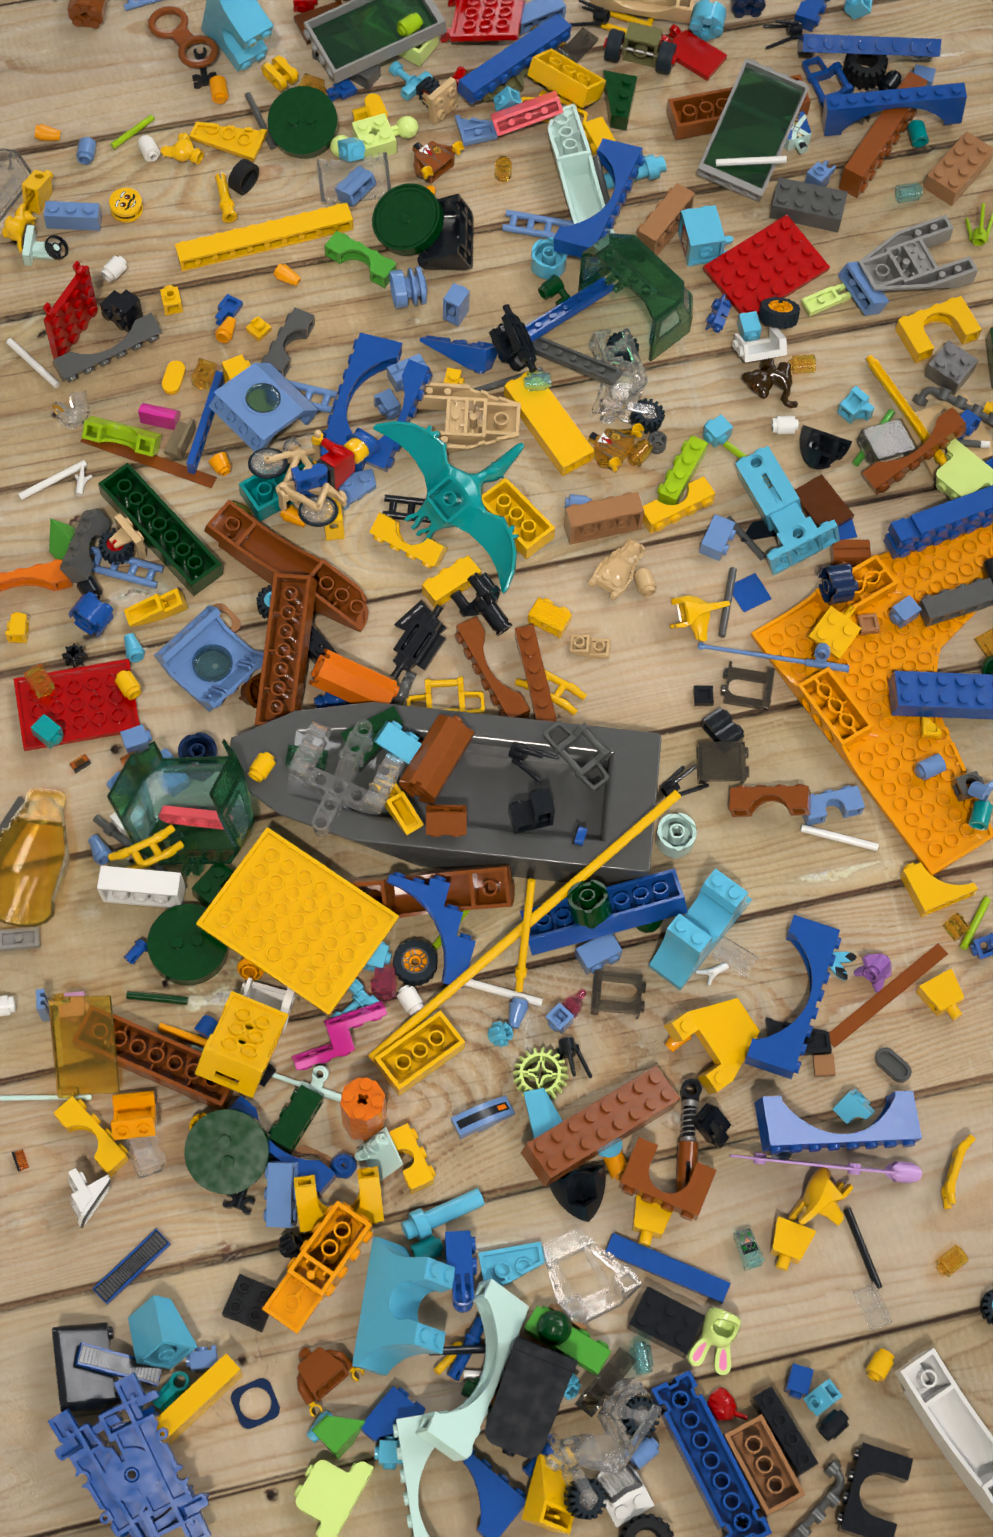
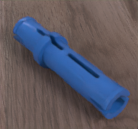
(472, 1338)

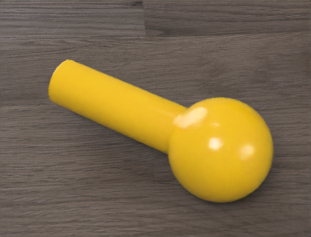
(446, 1361)

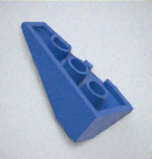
(474, 356)

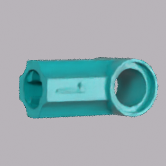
(170, 1392)

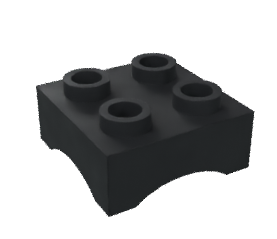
(247, 1302)

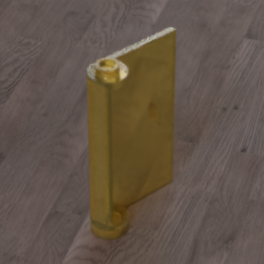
(83, 1045)

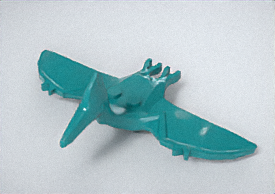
(456, 496)

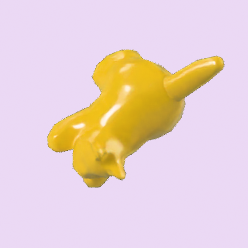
(15, 226)

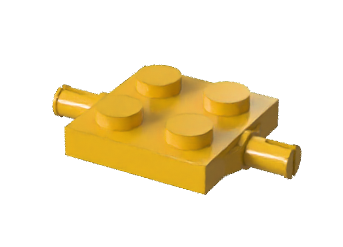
(835, 630)

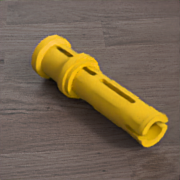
(226, 203)

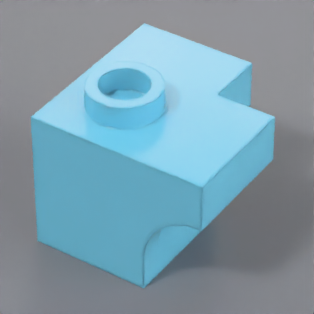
(856, 406)
(853, 1106)

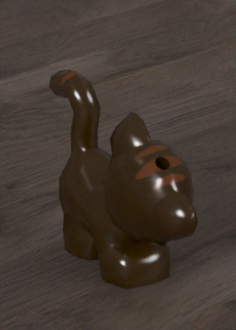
(762, 380)

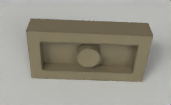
(180, 439)

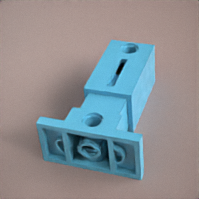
(782, 511)

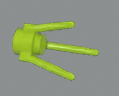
(979, 236)

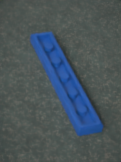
(568, 308)
(204, 426)
(668, 1268)

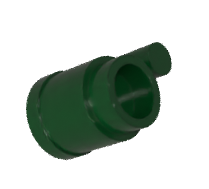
(552, 287)

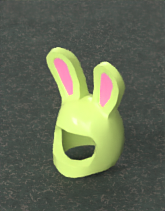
(718, 1330)

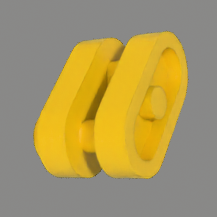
(279, 73)

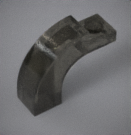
(603, 1384)

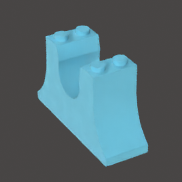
(238, 30)
(699, 931)
(390, 1307)

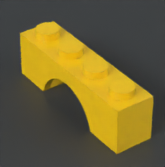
(660, 515)
(388, 530)
(75, 1117)

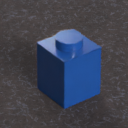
(798, 1381)

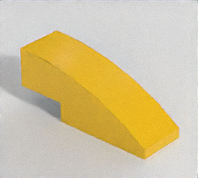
(156, 608)
(403, 811)

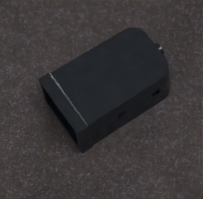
(528, 1398)

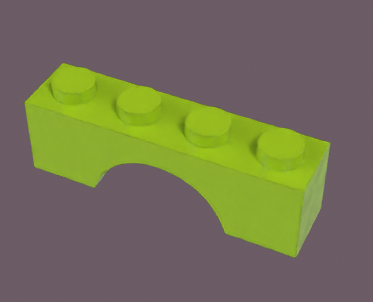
(138, 439)

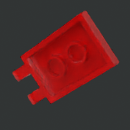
(695, 53)

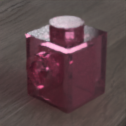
(384, 983)

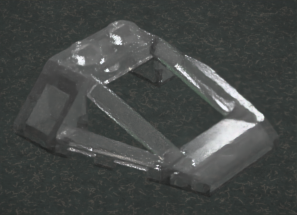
(599, 1303)

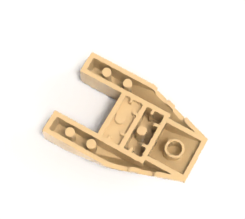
(471, 415)

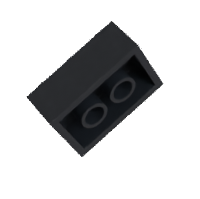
(666, 1322)

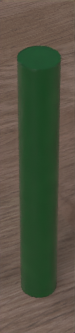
(157, 998)

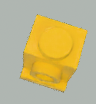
(171, 300)
(453, 376)
(17, 628)

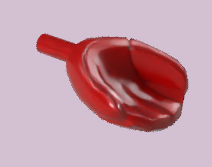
(723, 1406)

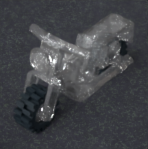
(622, 353)
(625, 1424)

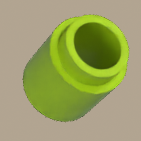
(409, 24)

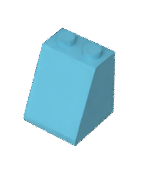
(159, 1334)

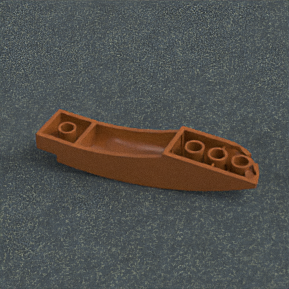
(269, 554)
(469, 889)

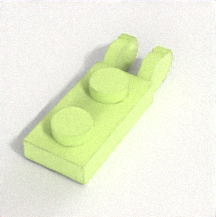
(825, 299)

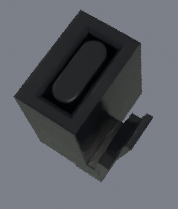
(712, 1125)

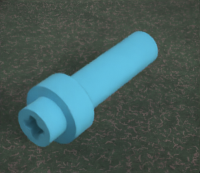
(651, 169)
(422, 1223)

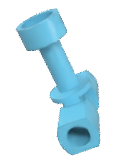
(409, 90)
(360, 998)

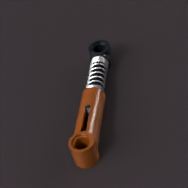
(687, 1147)

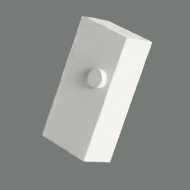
(141, 887)

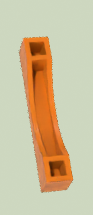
(40, 575)

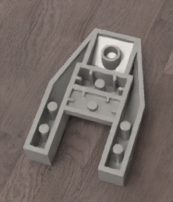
(907, 264)

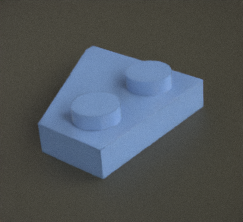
(475, 130)
(358, 485)

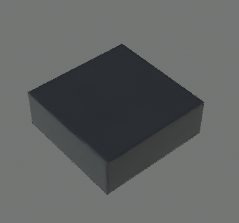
(703, 695)

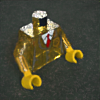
(613, 446)

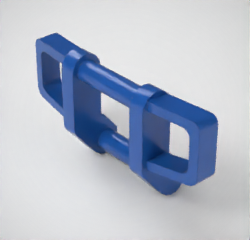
(825, 73)

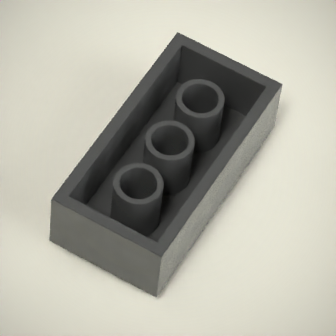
(809, 204)

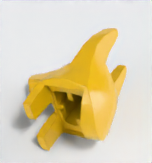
(695, 613)
(821, 1198)

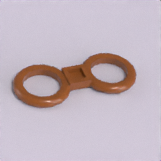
(183, 37)

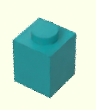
(47, 731)

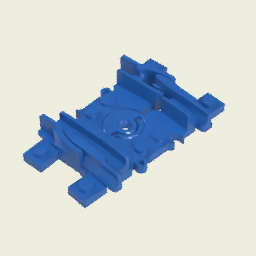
(143, 1452)

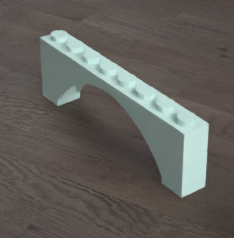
(501, 1319)
(414, 1454)

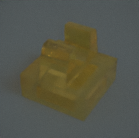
(956, 926)

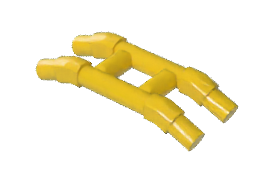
(563, 684)
(152, 842)
(948, 1189)

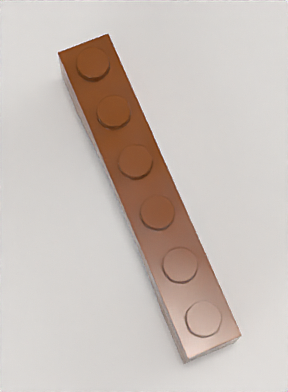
(883, 474)
(472, 638)
(535, 673)

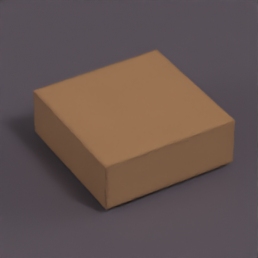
(868, 623)
(824, 1065)

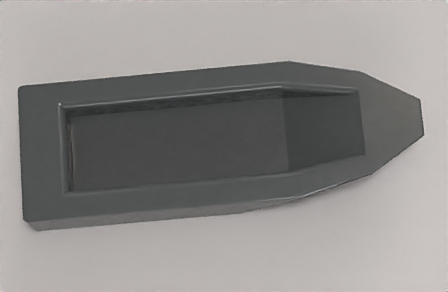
(487, 786)

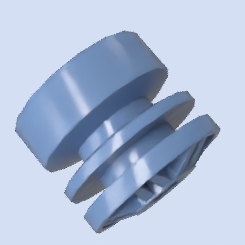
(407, 287)

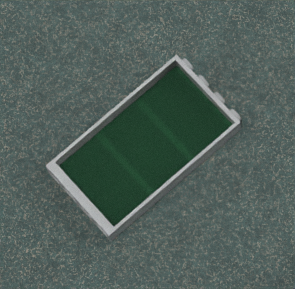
(367, 33)
(752, 125)

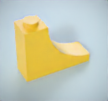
(930, 893)

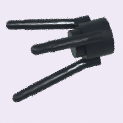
(599, 14)
(793, 29)
(520, 752)
(672, 784)
(567, 1049)

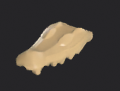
(617, 570)

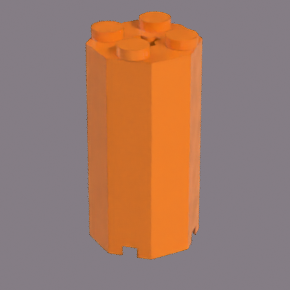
(351, 680)
(363, 1108)

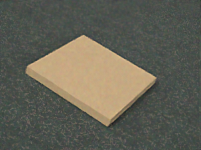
(929, 417)

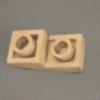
(590, 647)

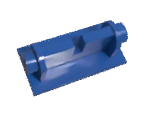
(714, 319)

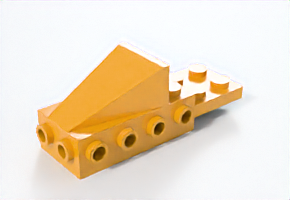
(319, 1266)

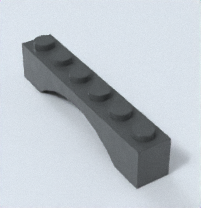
(73, 364)

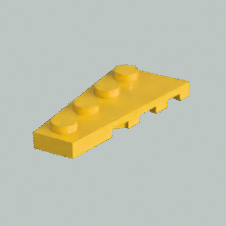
(236, 141)

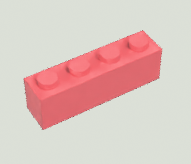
(526, 113)

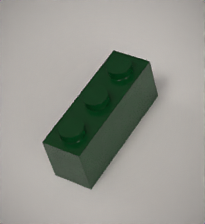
(295, 1119)

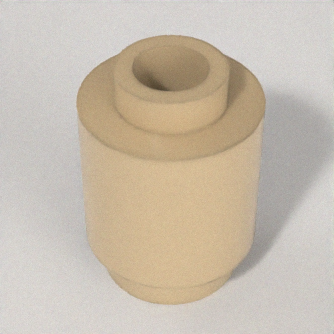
(645, 582)

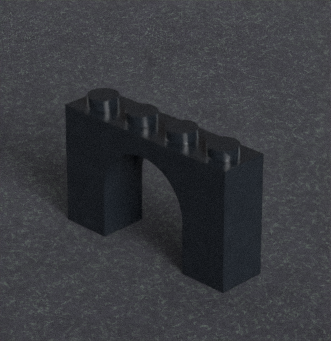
(870, 1461)

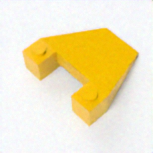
(724, 1033)

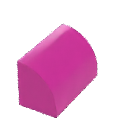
(158, 416)

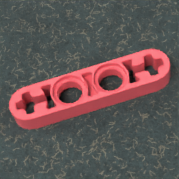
(190, 817)

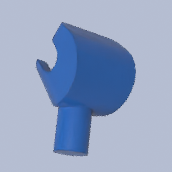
(206, 1026)

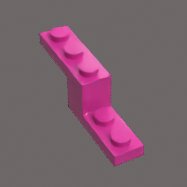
(339, 1036)

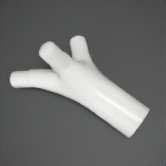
(81, 480)
(713, 972)

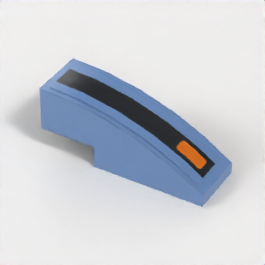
(482, 1117)

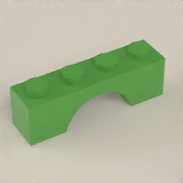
(343, 248)

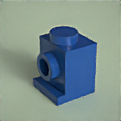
(972, 422)
(976, 949)

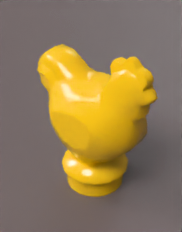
(183, 150)

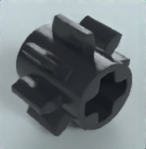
(79, 655)
(290, 1245)

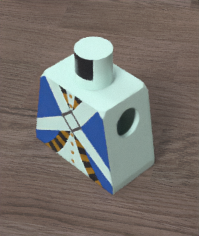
(799, 135)

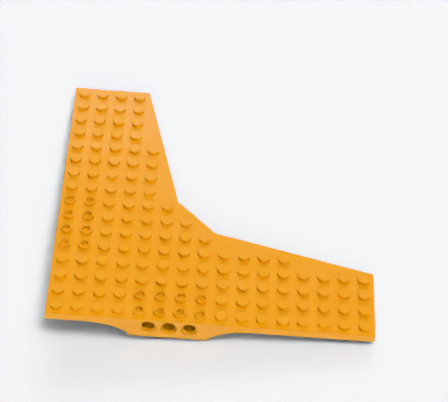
(856, 705)

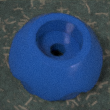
(350, 1165)

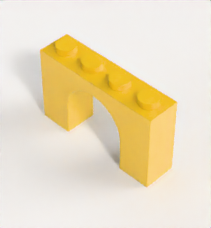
(952, 313)
(312, 1210)

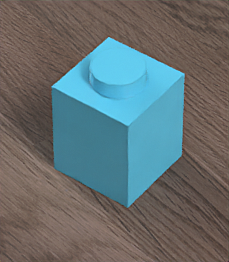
(749, 326)

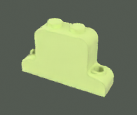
(962, 472)
(331, 1494)

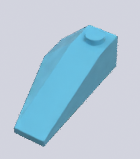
(540, 1112)

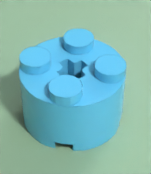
(707, 19)
(546, 261)

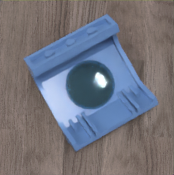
(260, 404)
(208, 659)

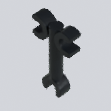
(204, 77)
(239, 1202)

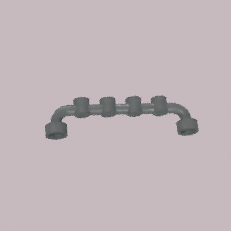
(960, 402)
(830, 1499)

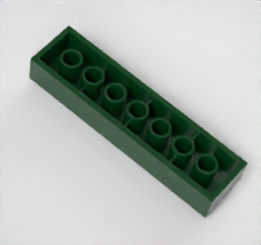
(161, 529)

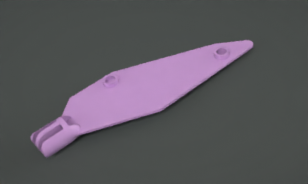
(897, 1171)

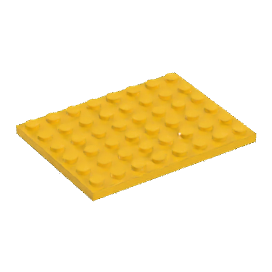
(298, 921)

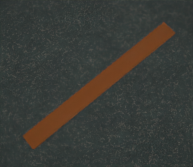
(155, 462)
(887, 994)

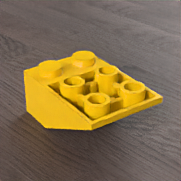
(546, 1500)

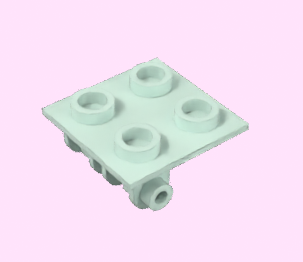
(380, 1152)

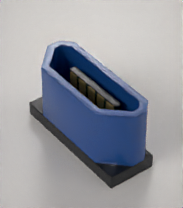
(579, 835)

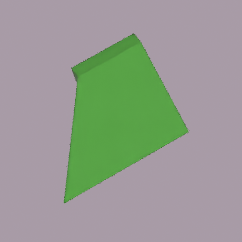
(60, 537)
(338, 1433)

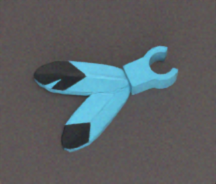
(838, 969)

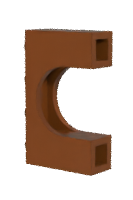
(685, 1202)

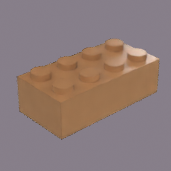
(958, 168)
(664, 221)
(603, 517)
(764, 1466)

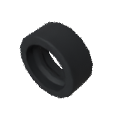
(243, 176)

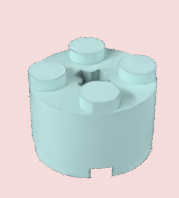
(666, 833)

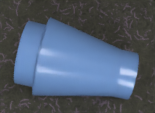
(99, 850)
(517, 1011)

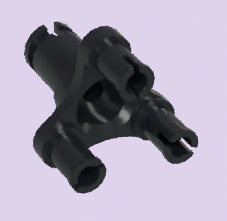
(484, 603)

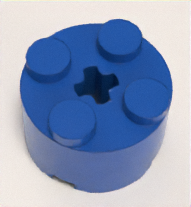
(91, 614)

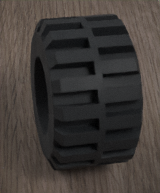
(865, 77)
(646, 1522)

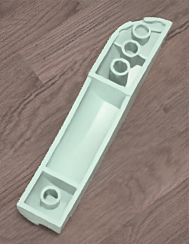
(575, 165)

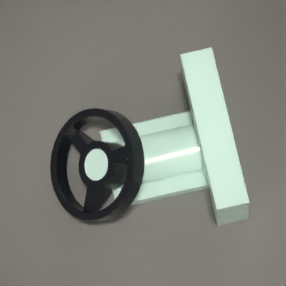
(41, 250)

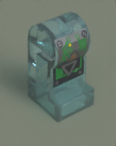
(748, 1249)

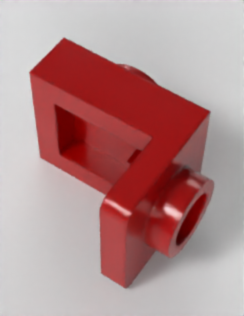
(304, 5)

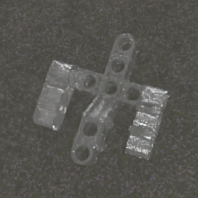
(304, 771)

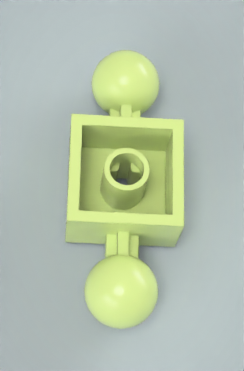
(378, 134)

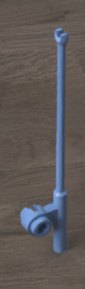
(821, 653)

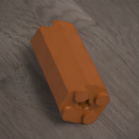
(87, 12)
(436, 758)

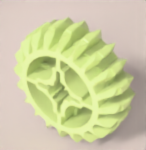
(548, 1074)

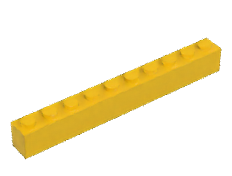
(264, 236)

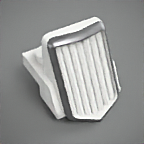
(86, 1198)
(624, 1494)

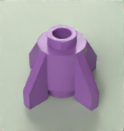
(875, 969)

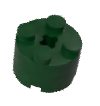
(589, 903)

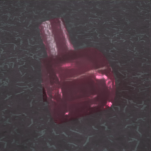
(574, 1003)

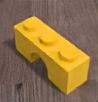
(419, 1174)

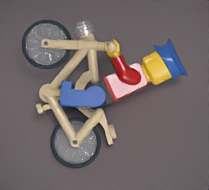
(316, 482)

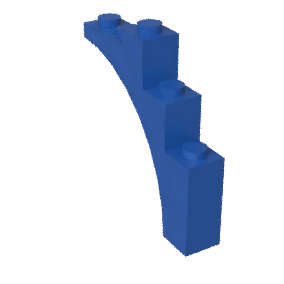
(456, 949)

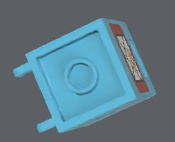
(701, 235)

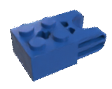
(458, 1253)

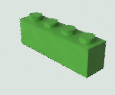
(589, 1353)

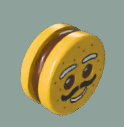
(126, 205)

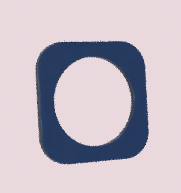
(237, 1394)

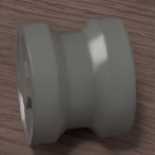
(658, 437)

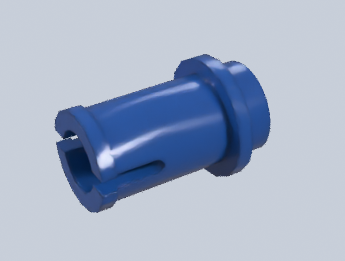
(136, 951)

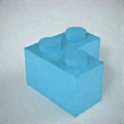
(397, 742)

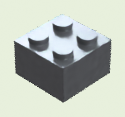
(951, 367)

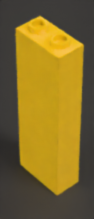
(550, 426)
(199, 1397)

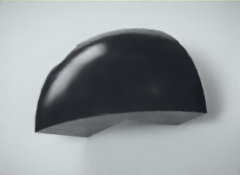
(821, 448)
(581, 1191)

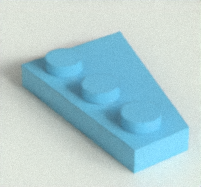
(511, 1262)

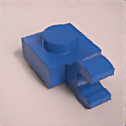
(342, 89)
(228, 307)

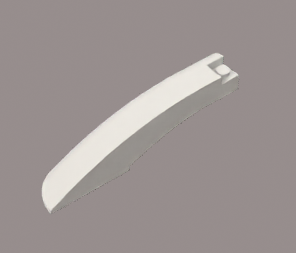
(951, 1423)

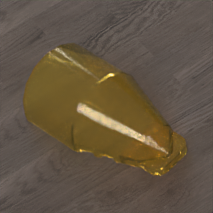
(34, 859)

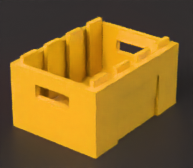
(259, 1029)

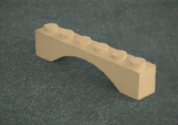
(661, 9)

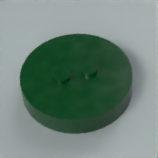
(303, 122)
(407, 219)
(182, 949)
(227, 1151)

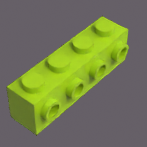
(683, 471)

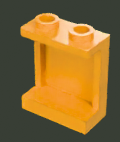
(134, 1115)

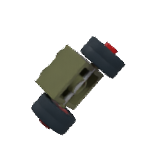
(641, 46)

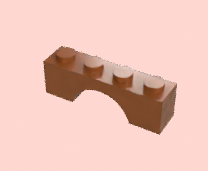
(747, 799)

